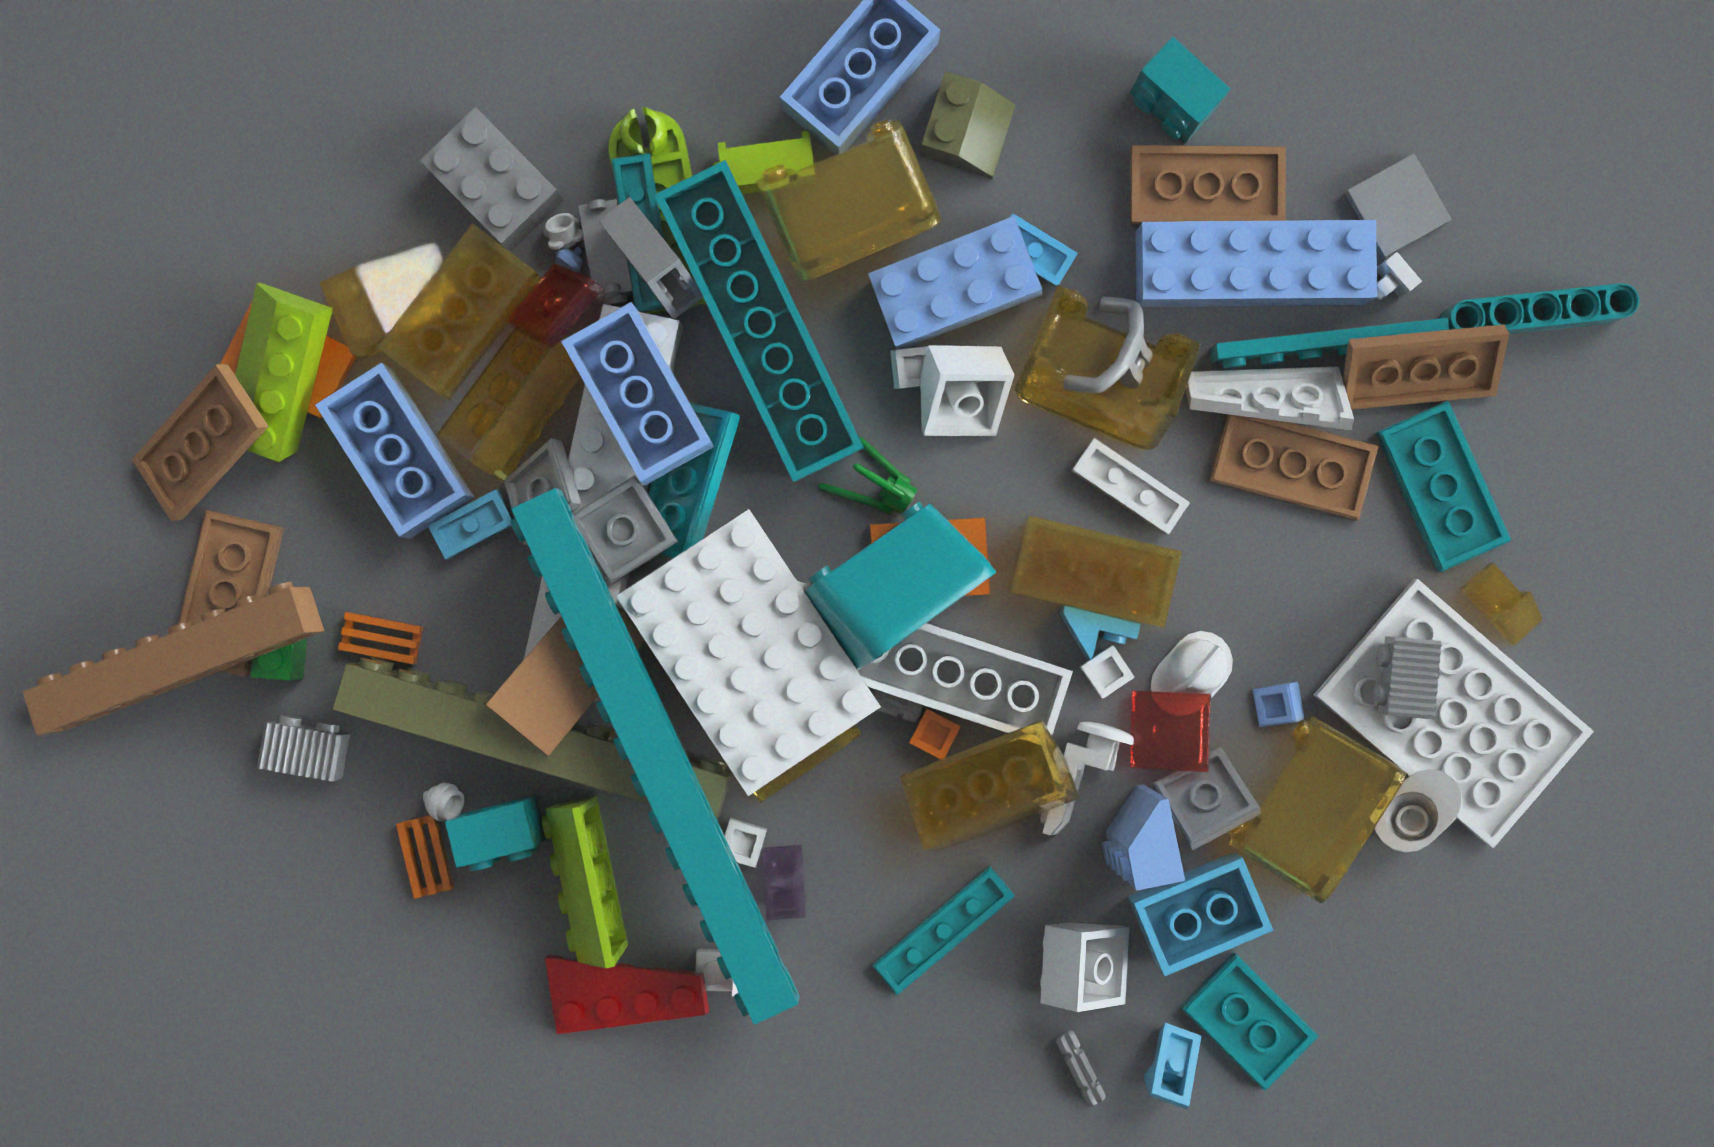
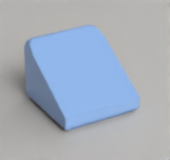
(1278, 704)

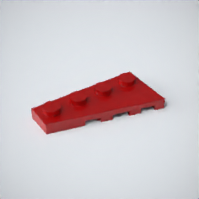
(621, 995)

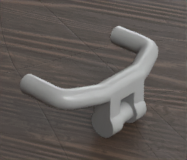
(1131, 358)

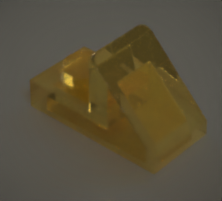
(1502, 603)

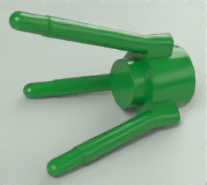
(895, 492)

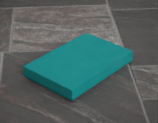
(1249, 1021)

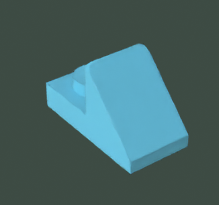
(1086, 626)
(1173, 1066)

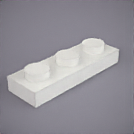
(1130, 486)

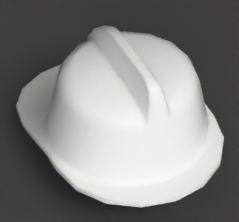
(1194, 665)
(1420, 811)

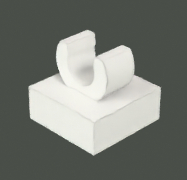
(1396, 277)

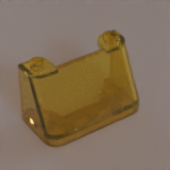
(849, 202)
(1083, 347)
(1319, 810)

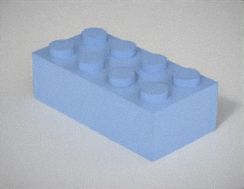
(859, 71)
(956, 283)
(637, 394)
(394, 451)

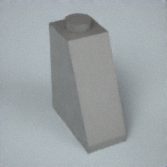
(651, 257)

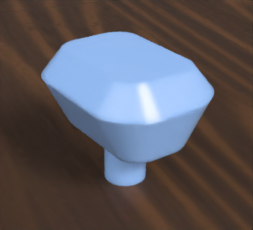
(569, 259)

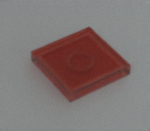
(554, 305)
(1170, 730)

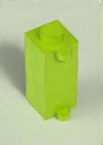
(751, 161)

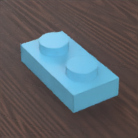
(1048, 256)
(471, 524)

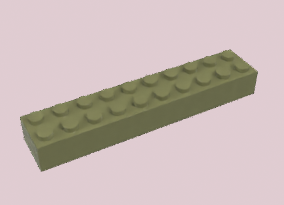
(461, 719)

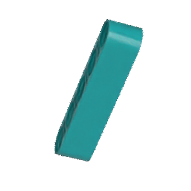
(1556, 308)

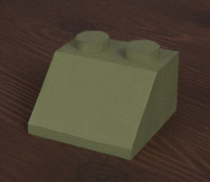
(967, 125)

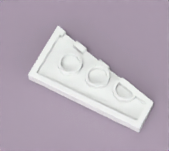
(1284, 394)

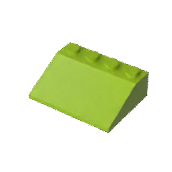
(586, 881)

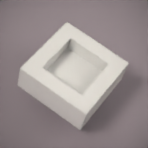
(907, 366)
(1107, 671)
(745, 841)

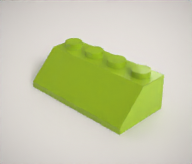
(281, 365)

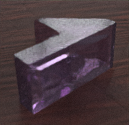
(784, 882)

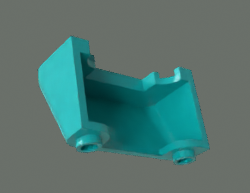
(897, 584)

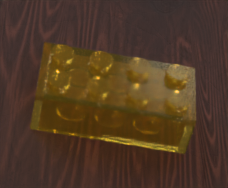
(1095, 571)

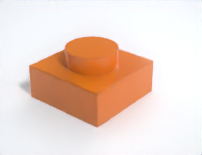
(934, 734)

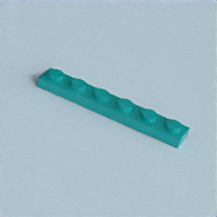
(1310, 345)

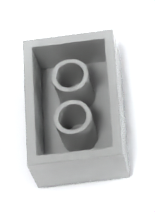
(492, 179)

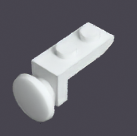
(1099, 752)

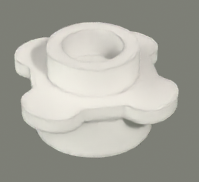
(563, 231)

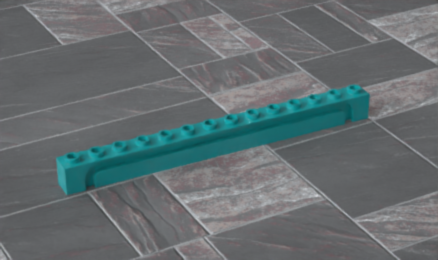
(656, 756)

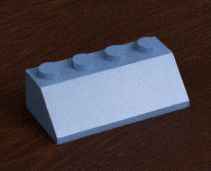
(1144, 841)

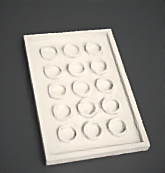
(748, 652)
(1491, 724)

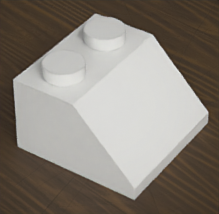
(964, 390)
(1084, 966)

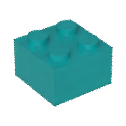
(1178, 90)
(495, 831)

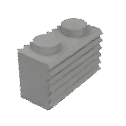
(1408, 677)
(304, 749)

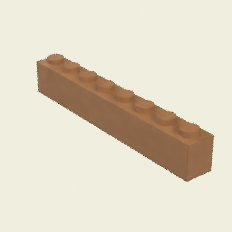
(174, 659)

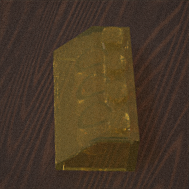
(459, 312)
(510, 403)
(988, 787)

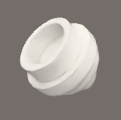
(443, 801)

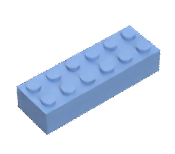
(1256, 263)

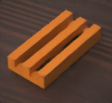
(348, 632)
(410, 858)

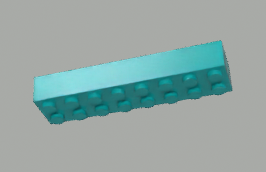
(758, 320)

